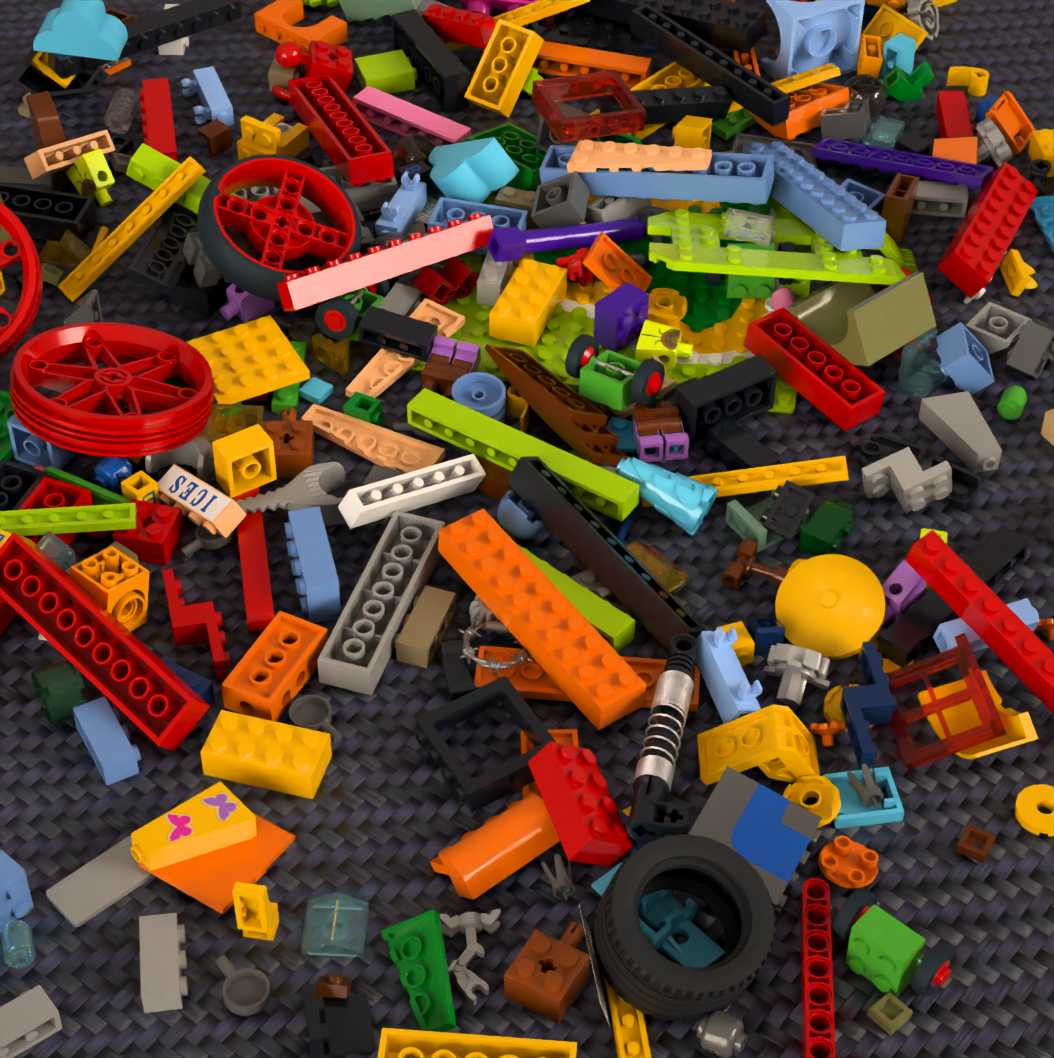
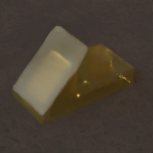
(67, 252)
(333, 355)

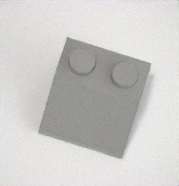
(996, 326)

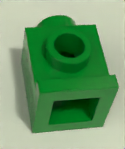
(364, 408)

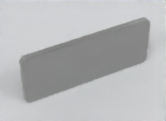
(98, 884)

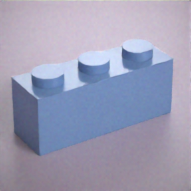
(107, 740)

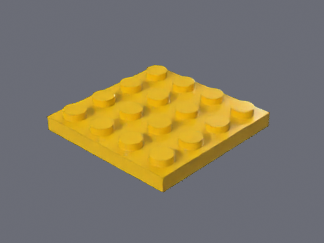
(250, 360)

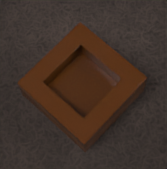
(975, 843)
(333, 985)

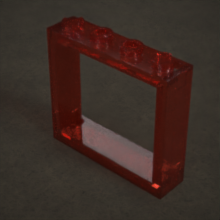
(581, 86)

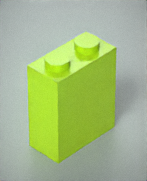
(386, 72)

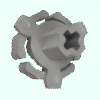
(924, 17)
(992, 143)
(797, 668)

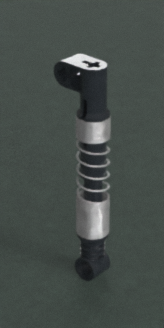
(670, 705)

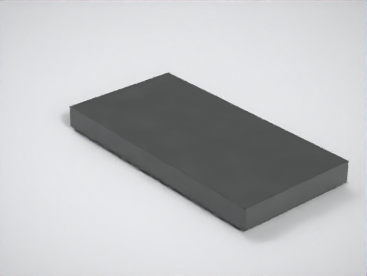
(800, 148)

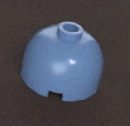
(517, 518)

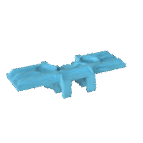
(671, 918)

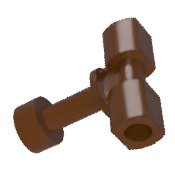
(746, 565)

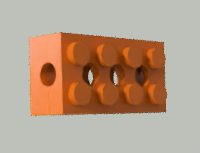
(274, 667)

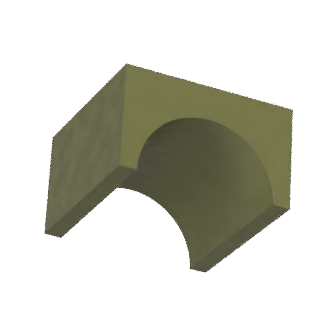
(865, 323)

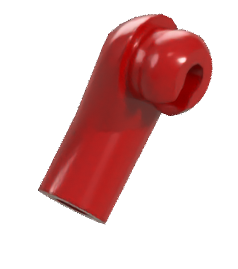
(281, 93)

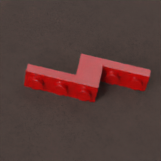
(196, 624)

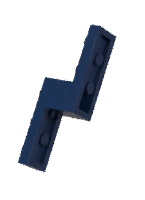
(867, 705)

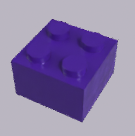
(620, 317)

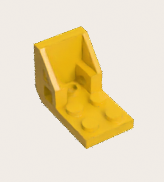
(766, 739)

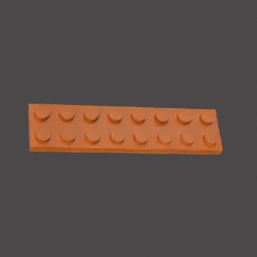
(534, 682)

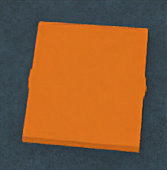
(214, 874)

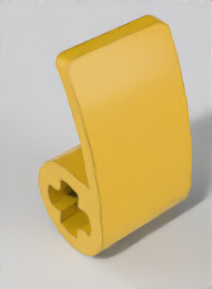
(974, 78)
(518, 408)

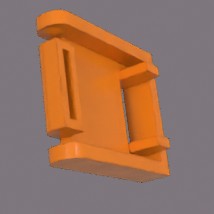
(1010, 120)

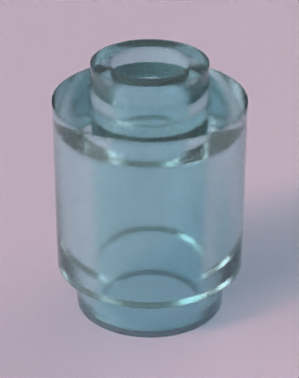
(18, 944)

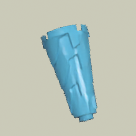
(670, 493)

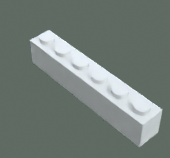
(411, 490)

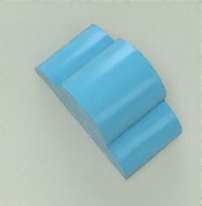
(82, 31)
(471, 169)

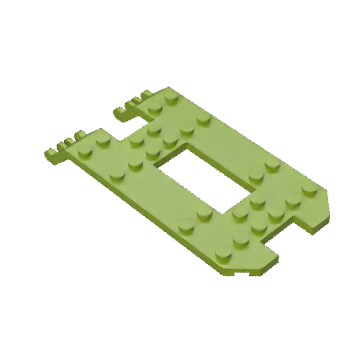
(698, 249)

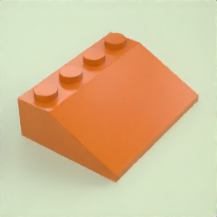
(806, 108)

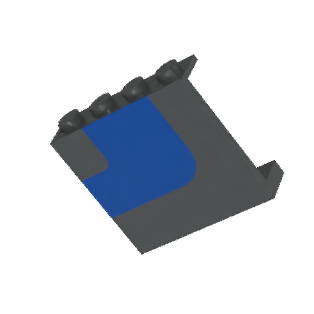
(761, 828)

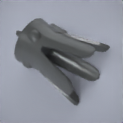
(868, 791)
(562, 885)

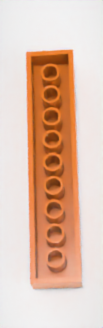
(542, 619)

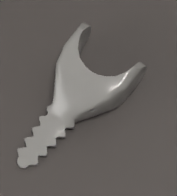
(195, 453)
(305, 491)

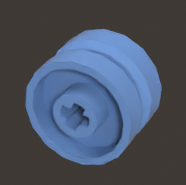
(481, 393)

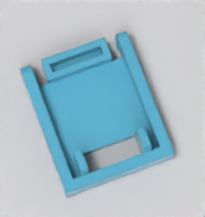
(852, 811)

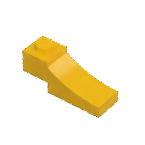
(254, 911)

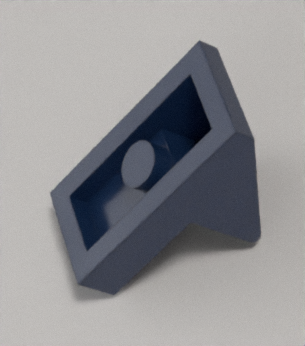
(765, 632)

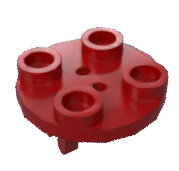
(576, 267)

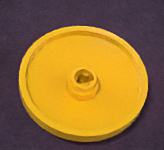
(831, 605)

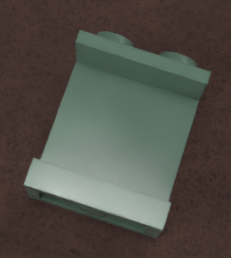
(748, 525)

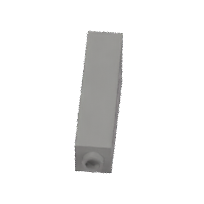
(962, 429)

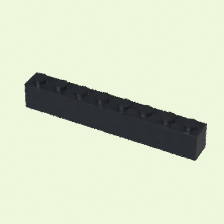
(914, 630)

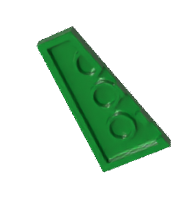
(422, 962)

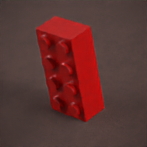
(580, 804)

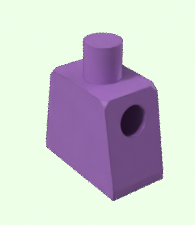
(244, 304)
(902, 590)

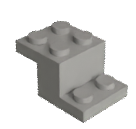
(907, 480)

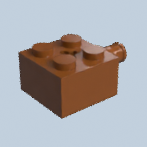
(292, 443)
(548, 973)

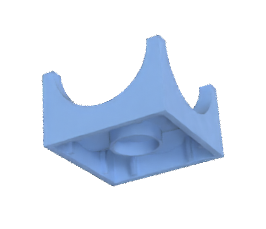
(815, 36)

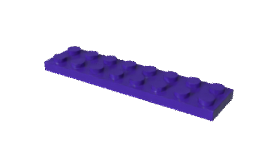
(907, 163)

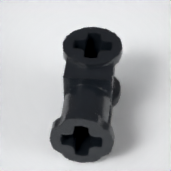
(1039, 175)

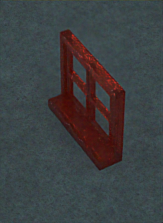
(976, 691)

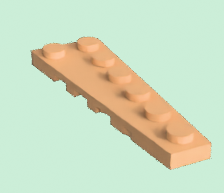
(593, 155)
(389, 366)
(373, 442)

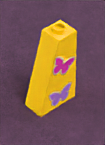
(194, 828)

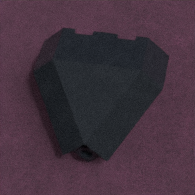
(34, 81)

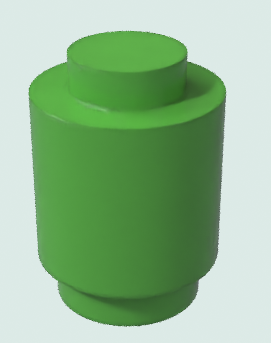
(1012, 402)

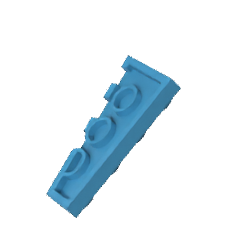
(1043, 213)

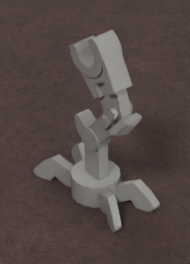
(469, 925)

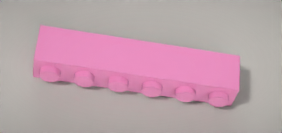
(408, 118)

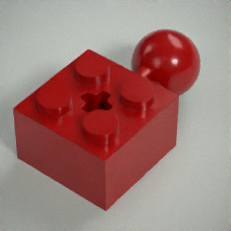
(318, 60)
(155, 534)

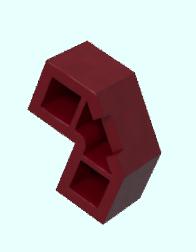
(451, 282)

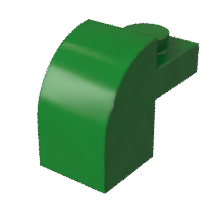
(907, 86)

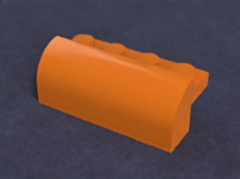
(498, 847)

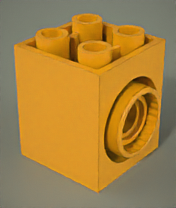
(116, 584)

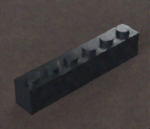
(675, 103)

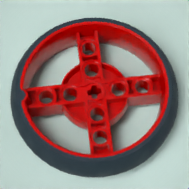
(276, 223)

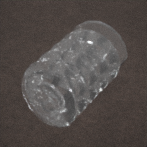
(121, 111)

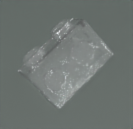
(749, 227)

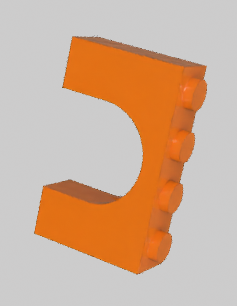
(277, 20)

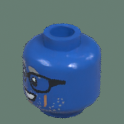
(111, 472)

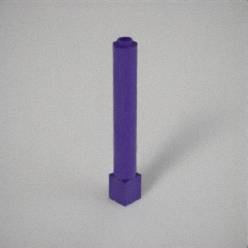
(511, 243)

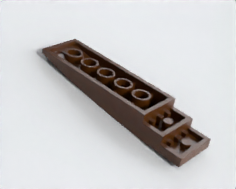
(559, 406)

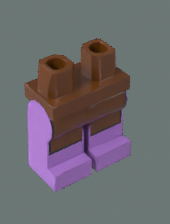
(449, 363)
(659, 430)

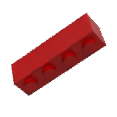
(460, 25)
(953, 115)

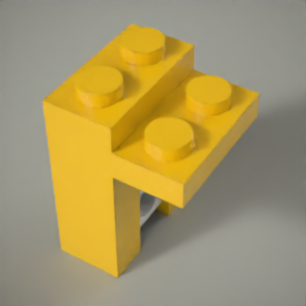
(271, 137)

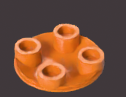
(848, 863)

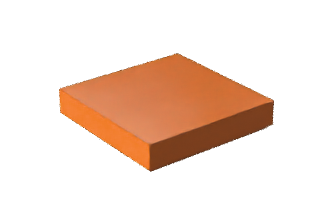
(959, 149)

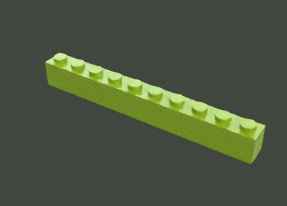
(506, 445)

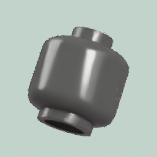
(721, 1034)

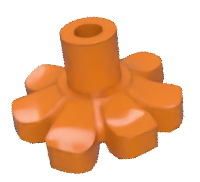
(1047, 625)
(827, 731)

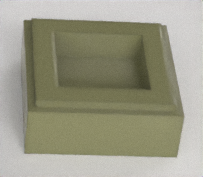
(51, 274)
(889, 1013)

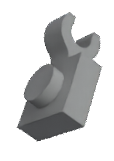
(588, 580)

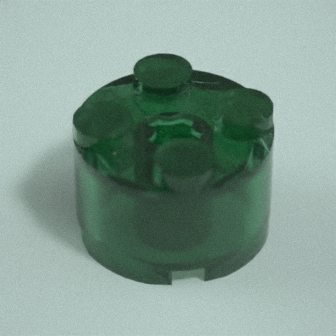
(58, 690)

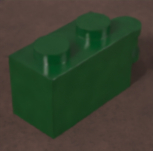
(827, 528)

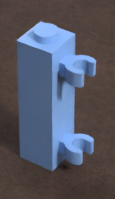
(212, 95)
(403, 207)
(948, 630)
(725, 675)

